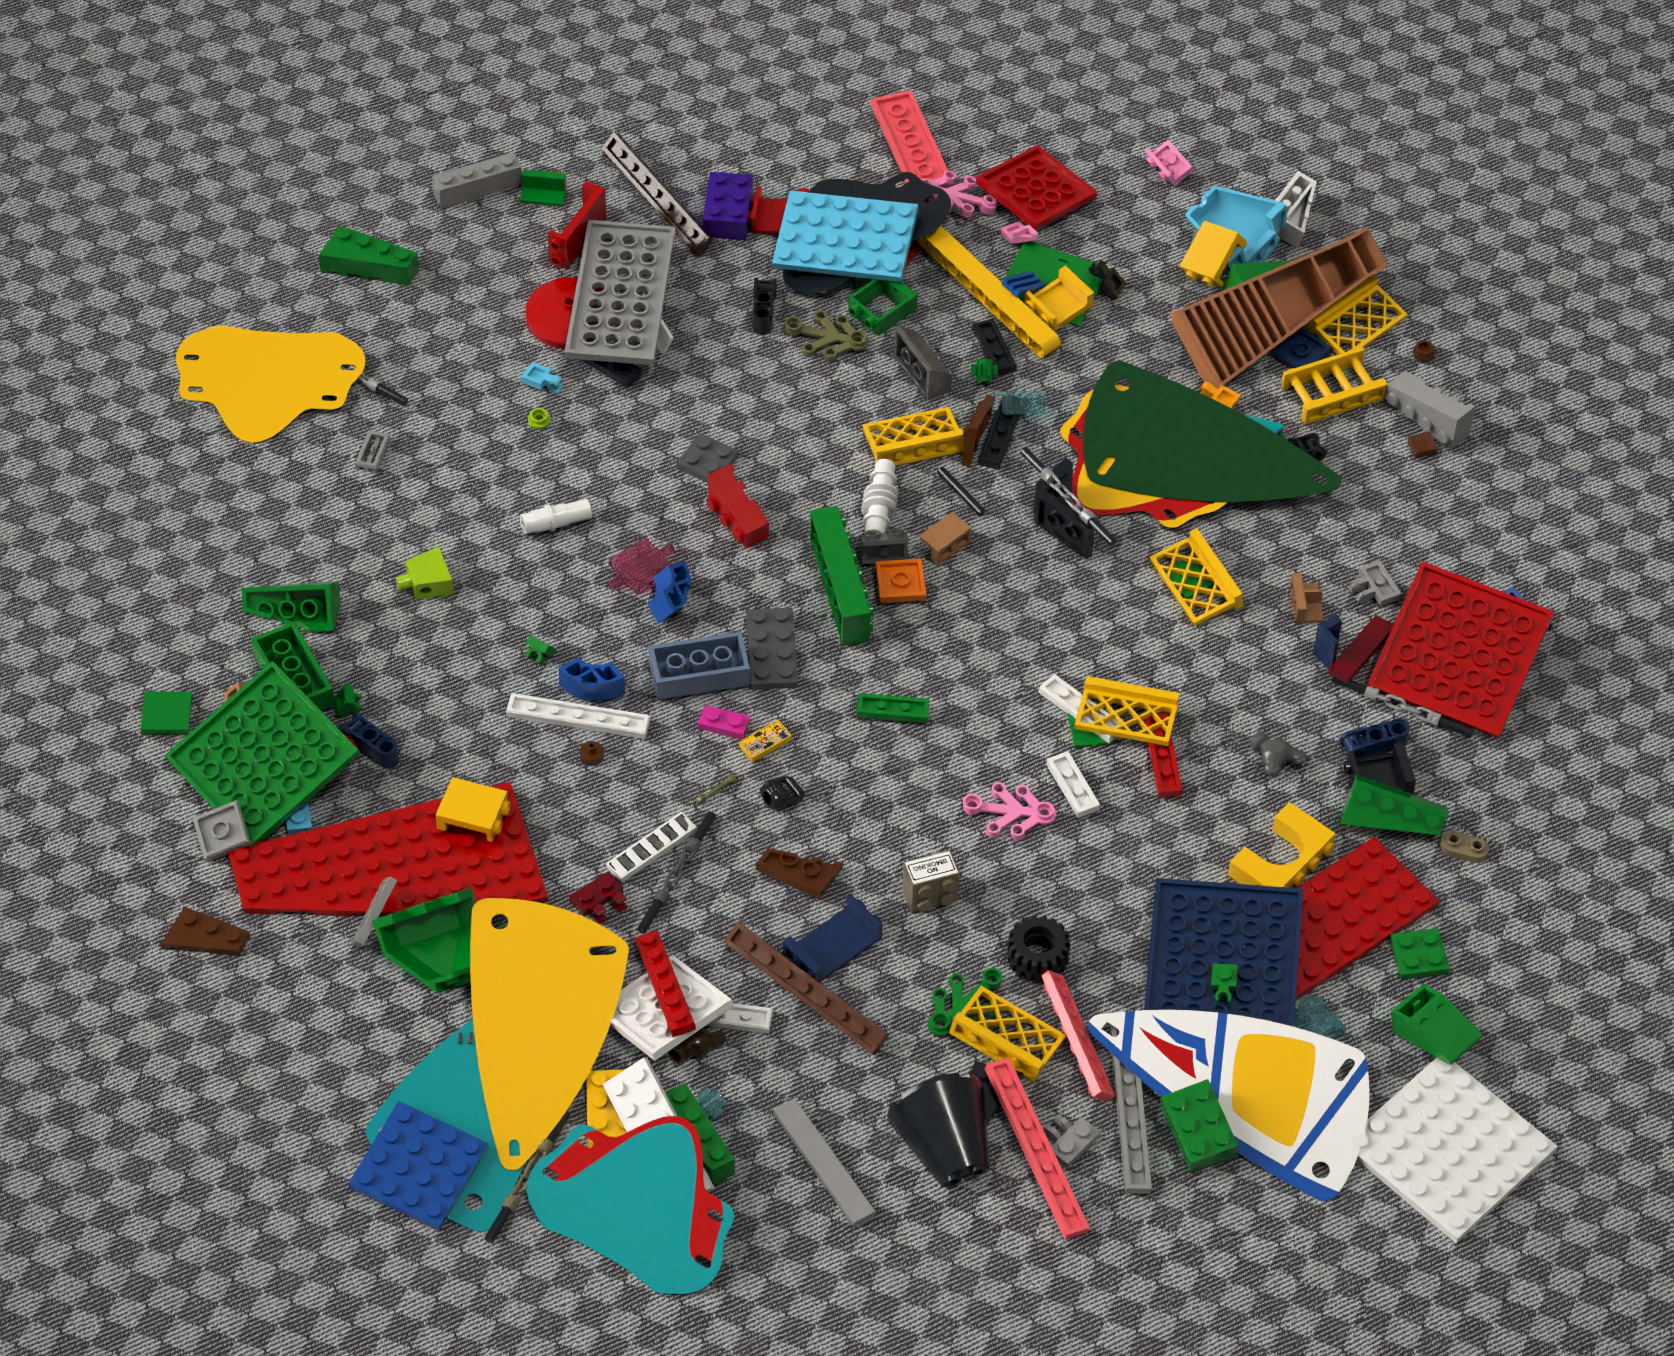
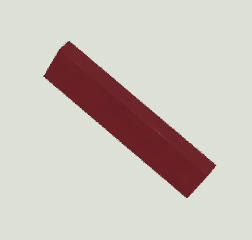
(1361, 649)

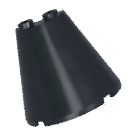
(945, 1126)

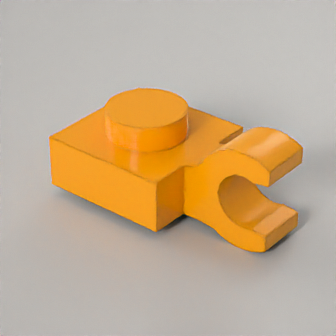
(1223, 394)

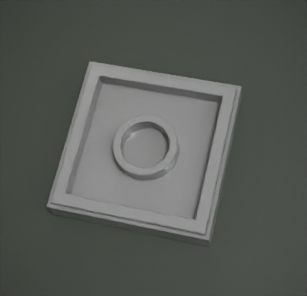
(221, 831)

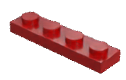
(1164, 763)

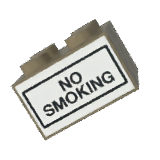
(930, 881)

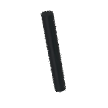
(961, 491)

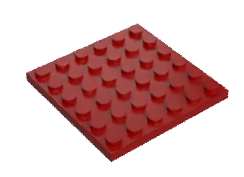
(1461, 649)

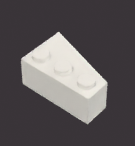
(1298, 199)

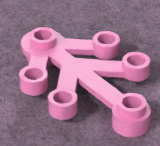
(986, 204)
(1012, 810)

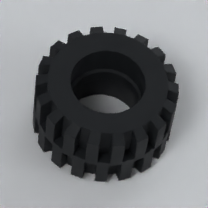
(1038, 932)

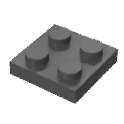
(706, 457)

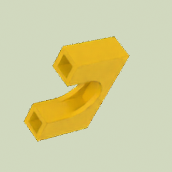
(1299, 829)

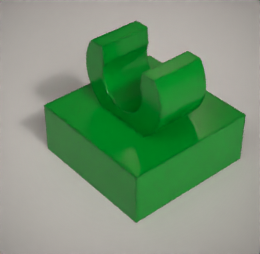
(539, 647)
(346, 701)

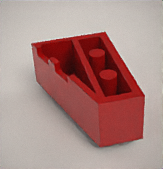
(735, 509)

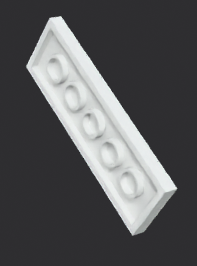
(641, 1098)

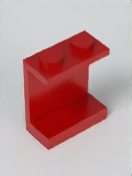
(767, 212)

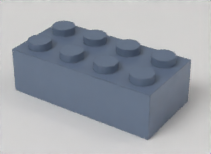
(699, 665)

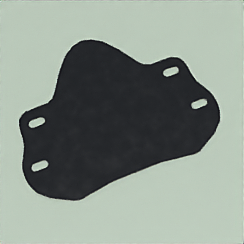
(915, 192)

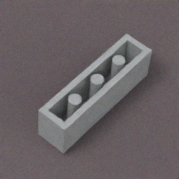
(477, 180)

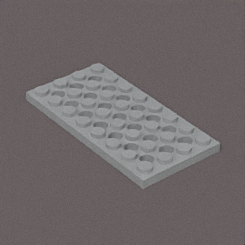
(588, 281)

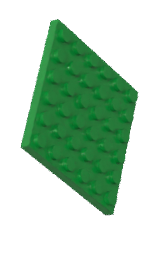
(264, 751)

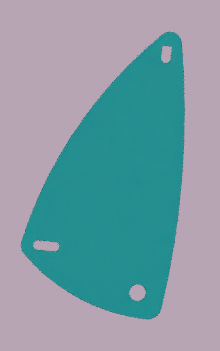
(451, 1090)

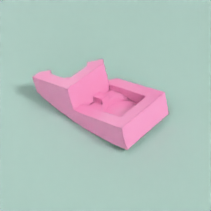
(1018, 233)

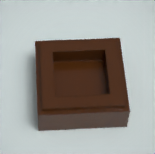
(1422, 445)

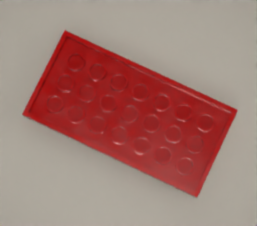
(1354, 911)

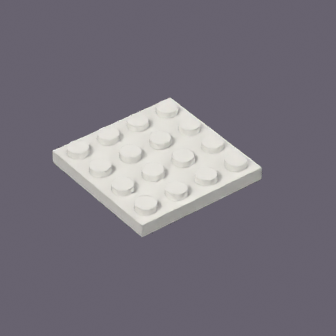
(641, 1017)

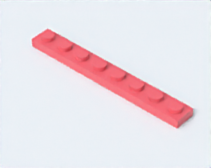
(1037, 1148)

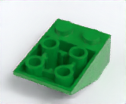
(1434, 1024)

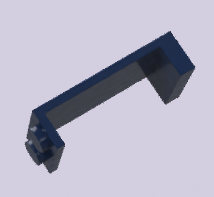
(835, 940)

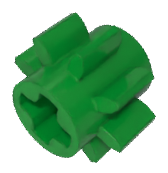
(984, 370)

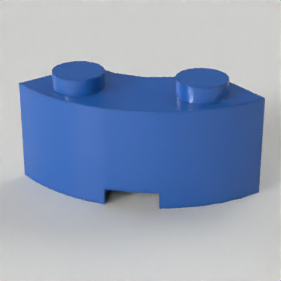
(671, 590)
(591, 681)

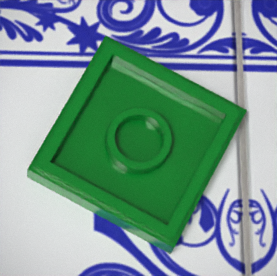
(166, 713)

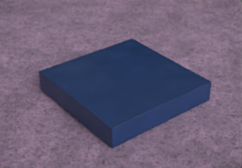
(1300, 349)

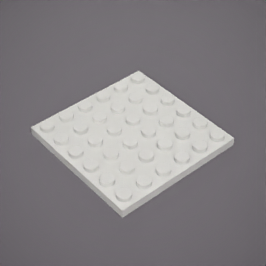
(1451, 1148)

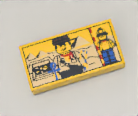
(765, 741)

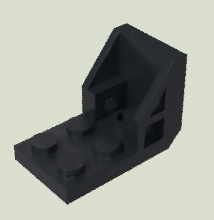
(1057, 516)

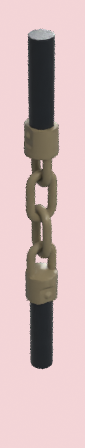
(511, 1202)

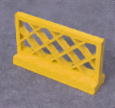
(1348, 303)
(915, 447)
(1211, 565)
(1130, 697)
(998, 1045)

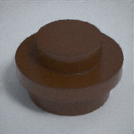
(1424, 351)

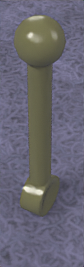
(701, 798)

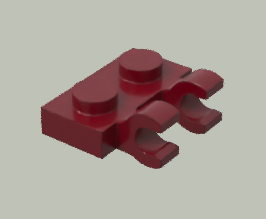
(596, 894)

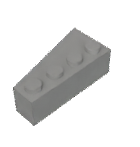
(1430, 408)

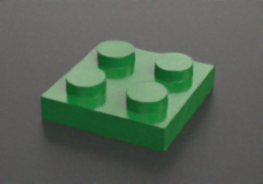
(1419, 954)

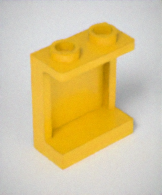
(1211, 253)
(1061, 299)
(473, 807)

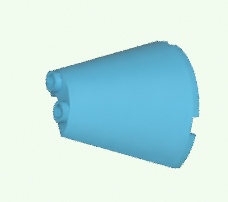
(1251, 216)

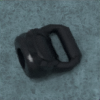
(776, 795)

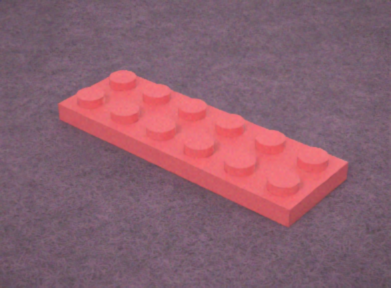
(908, 135)

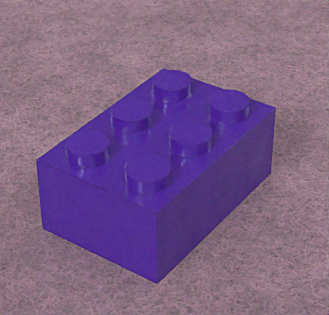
(728, 205)

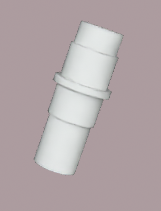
(555, 516)

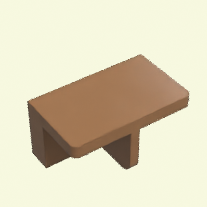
(946, 537)
(1305, 600)

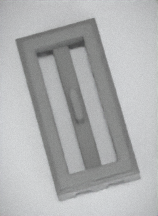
(368, 464)

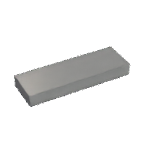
(373, 911)

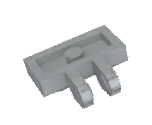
(1379, 585)
(1073, 1141)

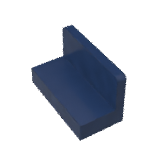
(1327, 640)

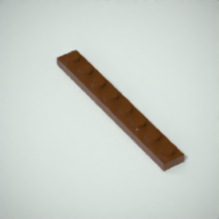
(806, 988)

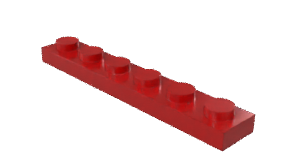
(665, 983)

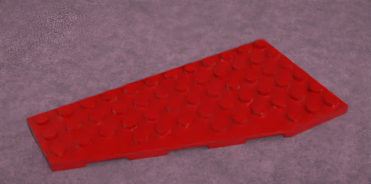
(343, 864)

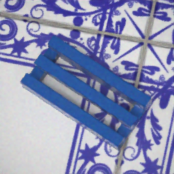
(1022, 281)

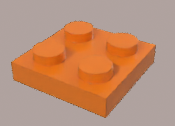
(900, 580)

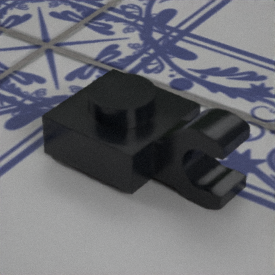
(1110, 280)

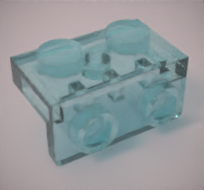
(1314, 1016)

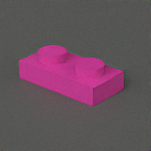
(724, 722)

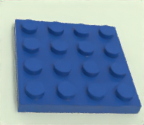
(418, 1165)

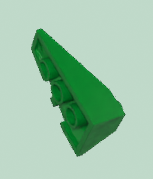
(309, 605)

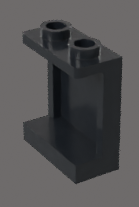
(1387, 768)

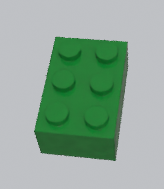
(1199, 1126)

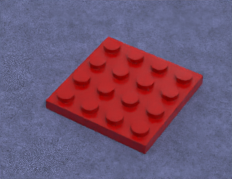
(1036, 187)

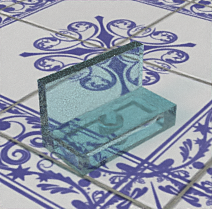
(1022, 401)

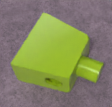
(426, 575)

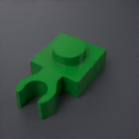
(1224, 980)

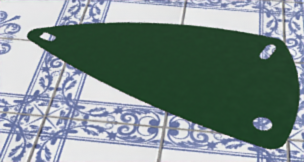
(1189, 445)

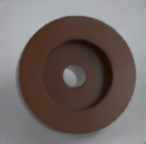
(591, 753)

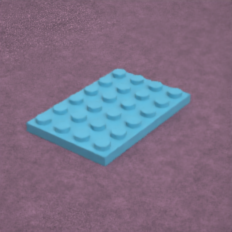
(845, 236)

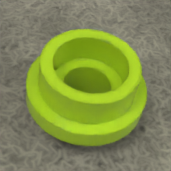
(539, 418)

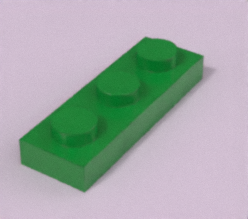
(892, 708)

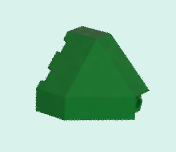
(431, 940)

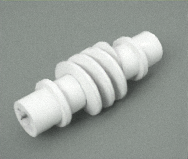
(880, 497)

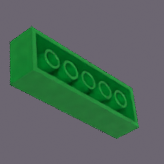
(841, 575)

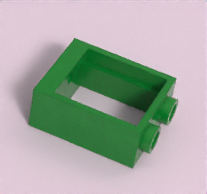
(897, 291)

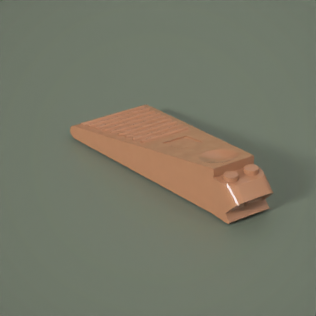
(1253, 317)

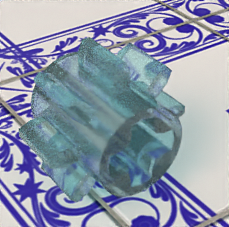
(711, 1102)

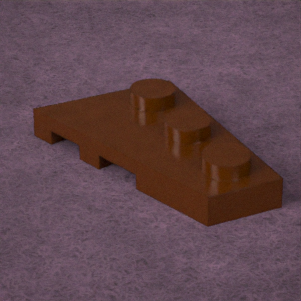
(202, 932)

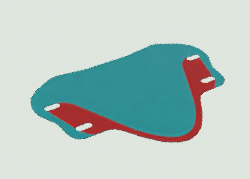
(636, 1202)

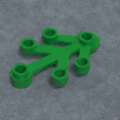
(946, 1019)

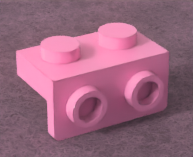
(1170, 162)

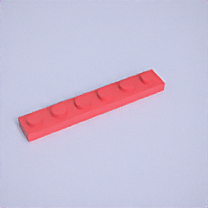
(1078, 1036)

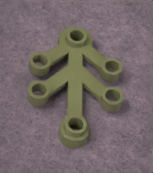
(855, 339)

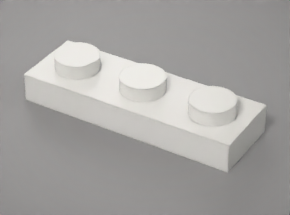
(1073, 784)

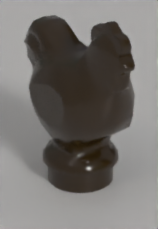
(696, 1045)

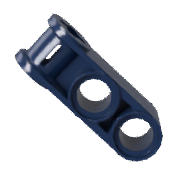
(1376, 738)
(372, 741)

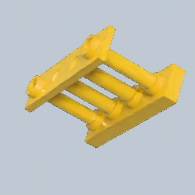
(1339, 402)

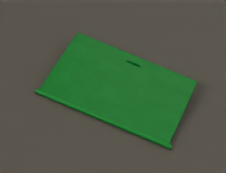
(1046, 264)

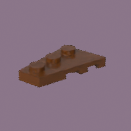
(977, 428)
(801, 873)

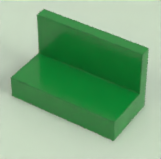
(543, 188)

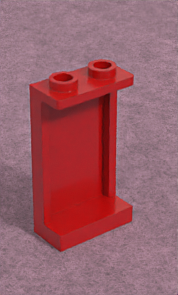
(568, 245)

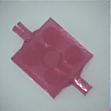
(639, 565)

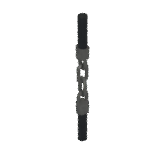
(662, 896)

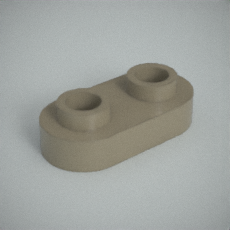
(1464, 847)

